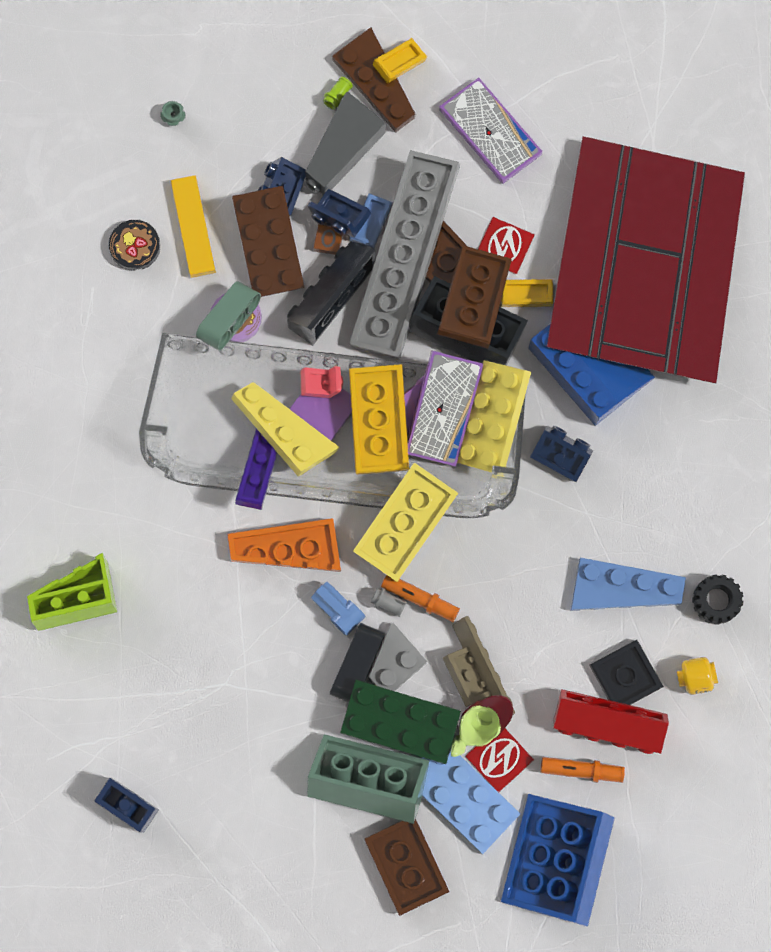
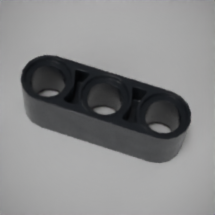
(357, 660)

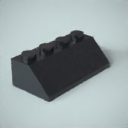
(332, 291)
(427, 320)

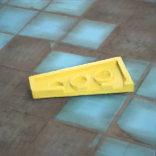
(285, 431)

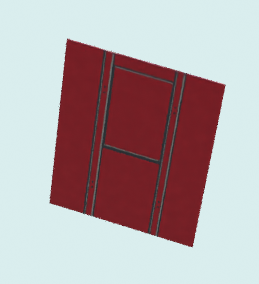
(647, 260)

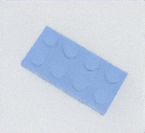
(468, 801)

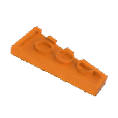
(294, 545)

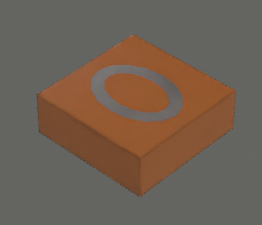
(327, 240)

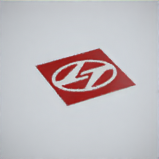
(507, 241)
(500, 760)

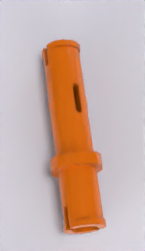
(430, 602)
(583, 769)

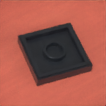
(626, 674)

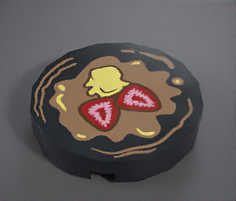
(134, 245)

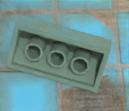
(368, 778)

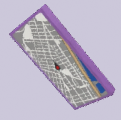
(490, 130)
(443, 408)

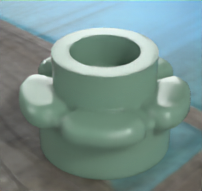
(168, 108)

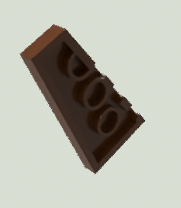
(386, 98)

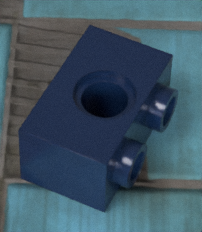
(126, 805)

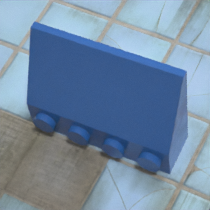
(591, 382)
(558, 859)

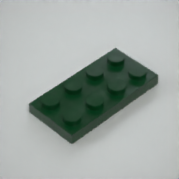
(400, 722)

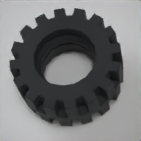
(732, 591)

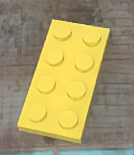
(494, 416)
(405, 522)

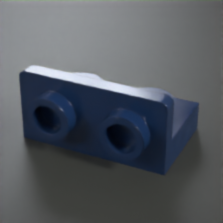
(285, 174)
(562, 452)

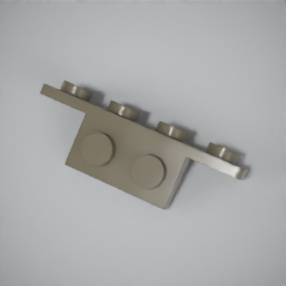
(471, 666)

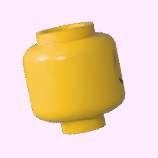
(697, 675)

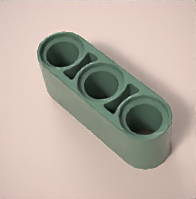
(228, 315)

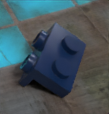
(340, 213)

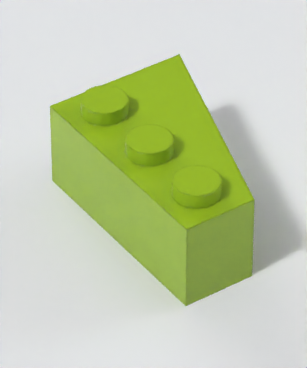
(75, 597)

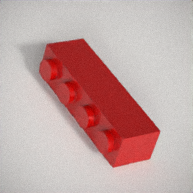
(611, 721)

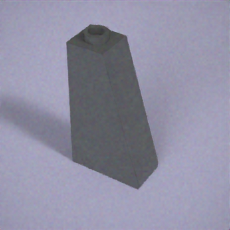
(345, 142)

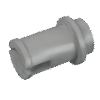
(388, 602)

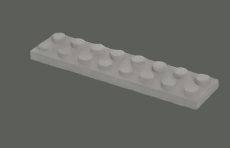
(404, 254)

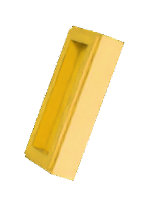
(399, 60)
(528, 293)

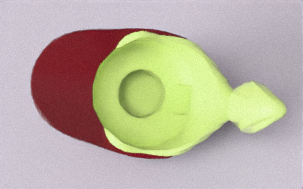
(482, 723)

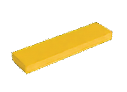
(193, 226)

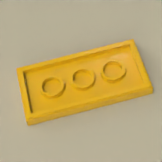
(379, 419)

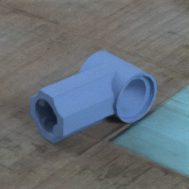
(342, 613)

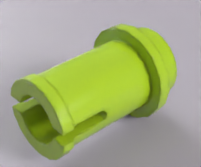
(333, 98)

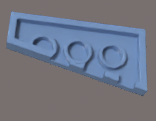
(619, 586)

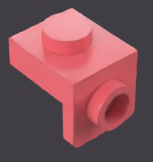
(321, 382)

